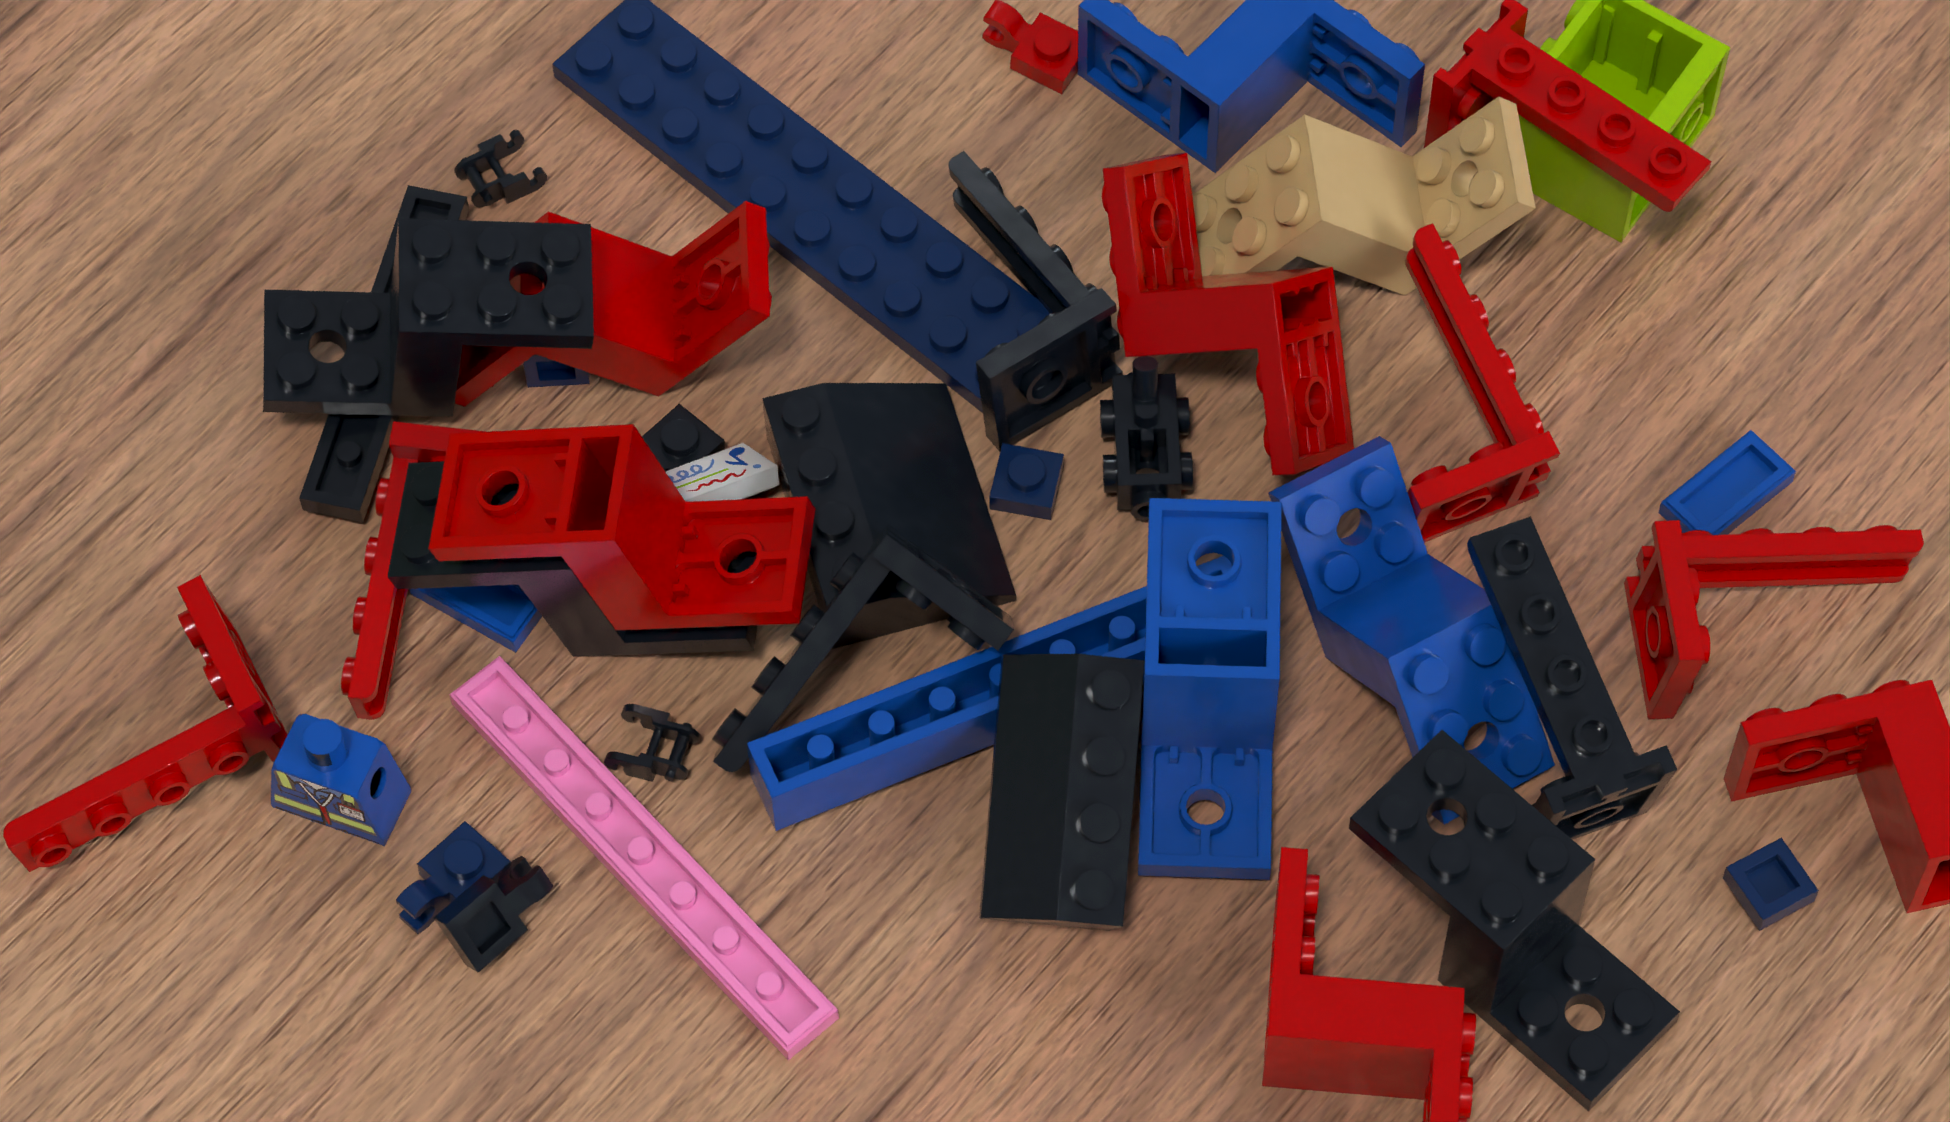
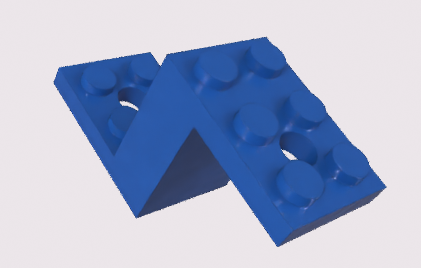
(1249, 71)
(1405, 617)
(1210, 688)

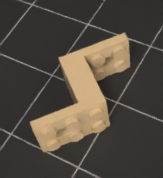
(1361, 202)

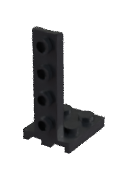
(1070, 349)
(918, 579)
(1602, 772)

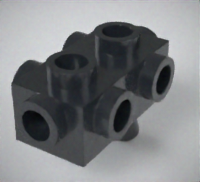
(1146, 430)

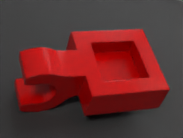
(1039, 51)

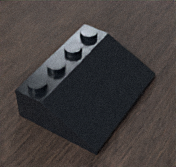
(877, 460)

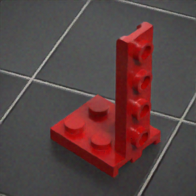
(1564, 107)
(1518, 458)
(1666, 593)
(380, 614)
(172, 767)

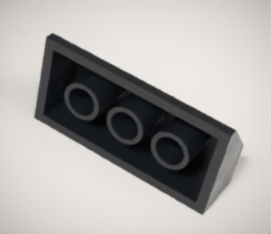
(1062, 790)

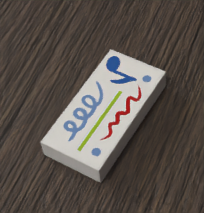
(725, 475)

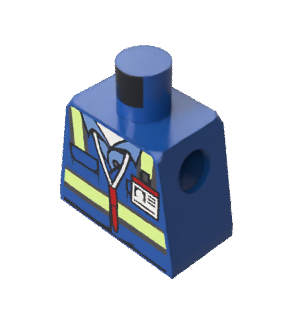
(328, 778)

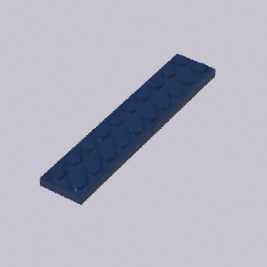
(820, 202)

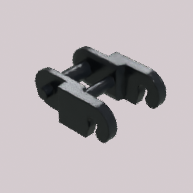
(506, 186)
(648, 765)

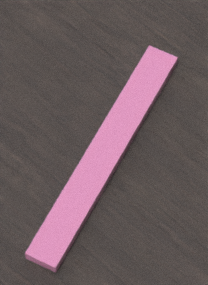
(645, 858)

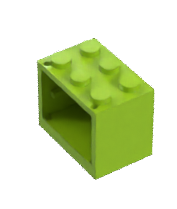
(1646, 63)

